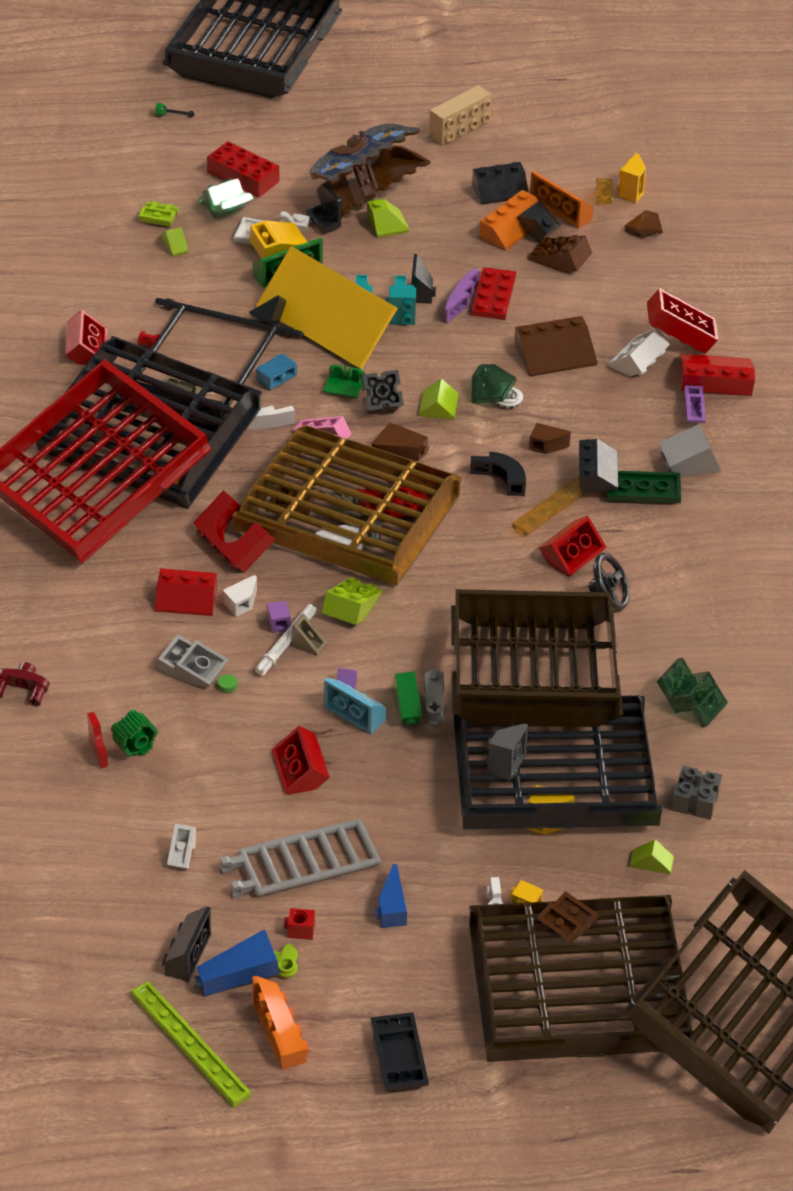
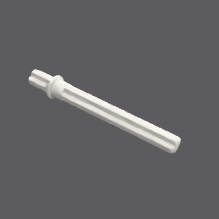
(269, 659)

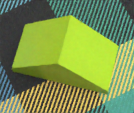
(175, 241)
(652, 857)

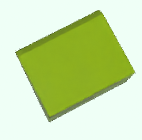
(439, 401)

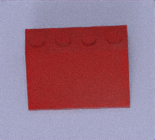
(717, 374)

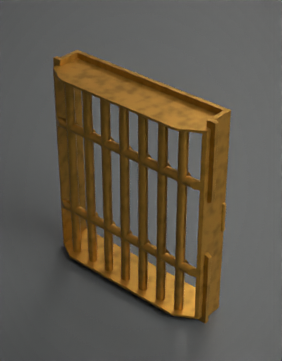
(337, 450)

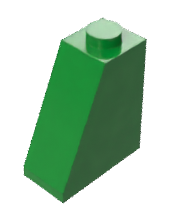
(407, 698)

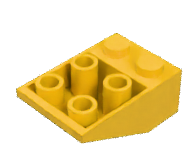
(274, 237)

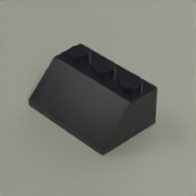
(499, 182)
(597, 466)
(188, 945)

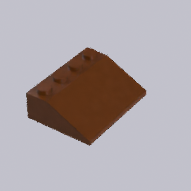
(555, 346)

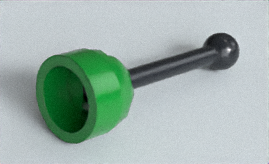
(161, 110)

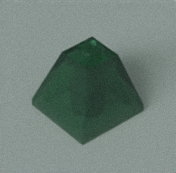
(491, 384)

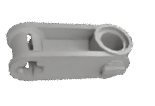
(434, 696)

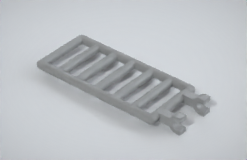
(253, 883)

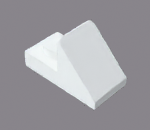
(181, 846)

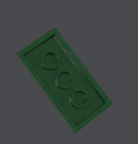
(647, 487)

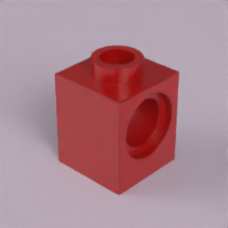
(300, 923)

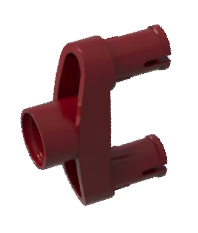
(25, 678)

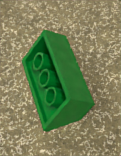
(266, 267)

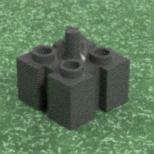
(381, 390)
(696, 792)

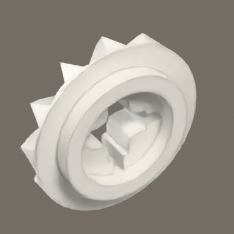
(517, 398)

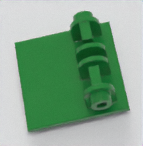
(343, 381)

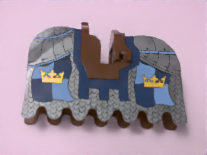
(373, 162)

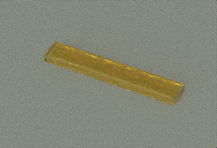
(549, 508)

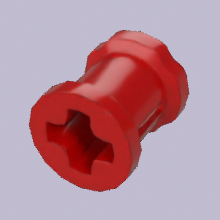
(146, 339)

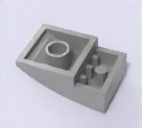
(191, 662)

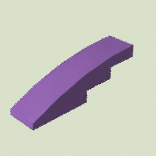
(460, 296)
(694, 404)

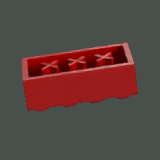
(252, 171)
(682, 321)

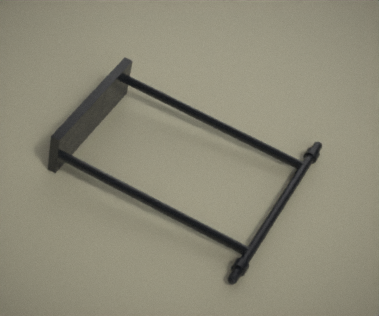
(181, 307)

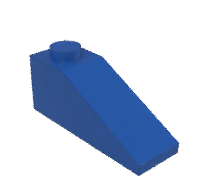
(392, 905)

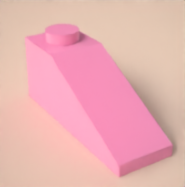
(333, 425)

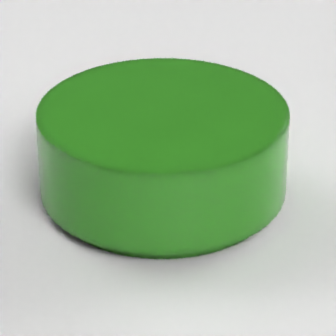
(227, 683)

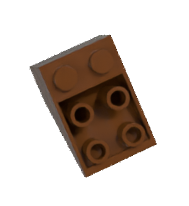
(562, 253)

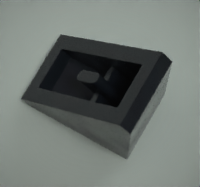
(271, 310)

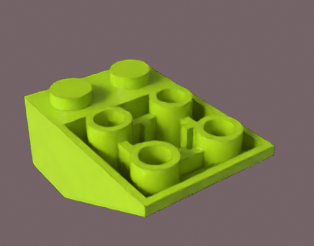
(351, 600)

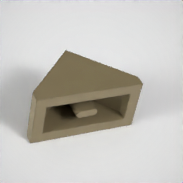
(306, 636)

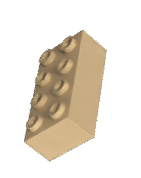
(460, 115)

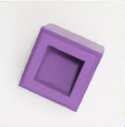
(348, 677)

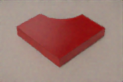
(96, 740)

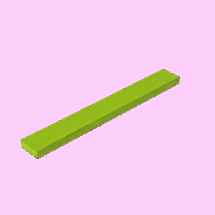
(191, 1044)

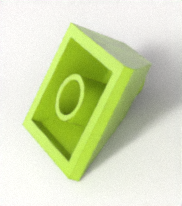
(385, 218)

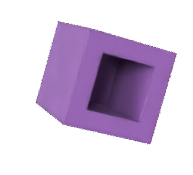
(278, 616)

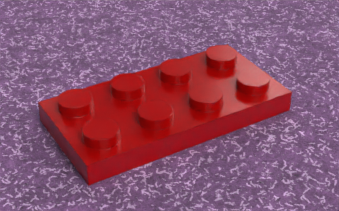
(494, 293)
(396, 501)

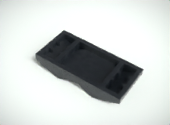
(399, 1051)

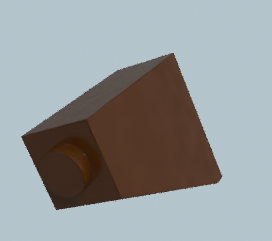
(402, 442)

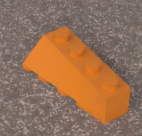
(279, 1023)

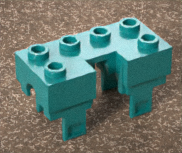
(400, 296)

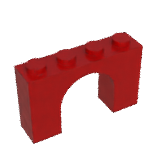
(241, 552)

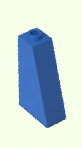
(238, 965)

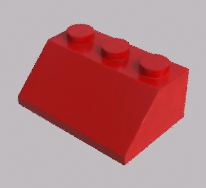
(84, 337)
(573, 546)
(186, 592)
(300, 762)

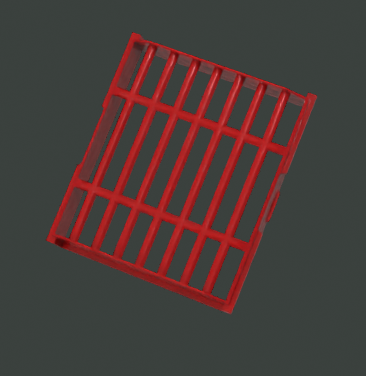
(108, 526)

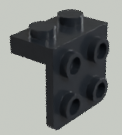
(328, 214)

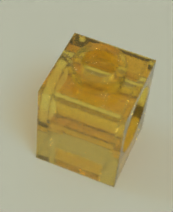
(604, 190)

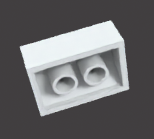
(640, 353)

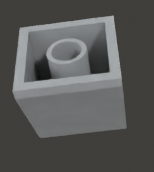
(689, 453)

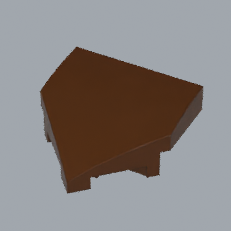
(645, 223)

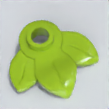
(287, 959)

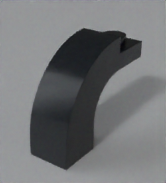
(503, 467)

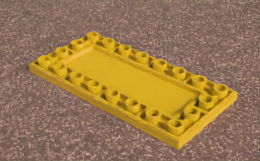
(329, 307)

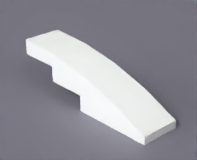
(270, 418)

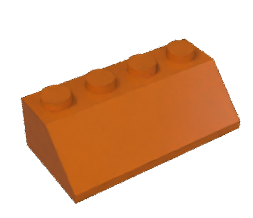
(560, 201)
(502, 225)

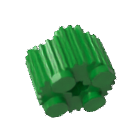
(134, 733)

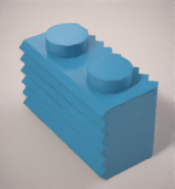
(276, 371)

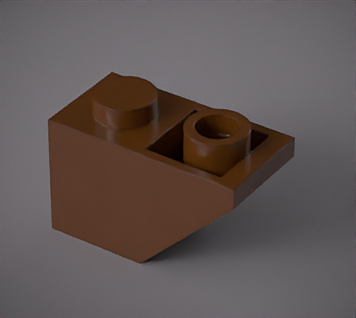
(548, 439)

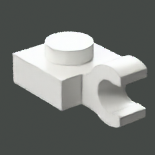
(300, 220)
(494, 891)

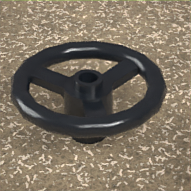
(608, 582)

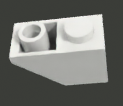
(240, 596)

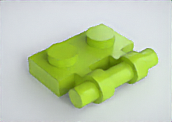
(158, 213)

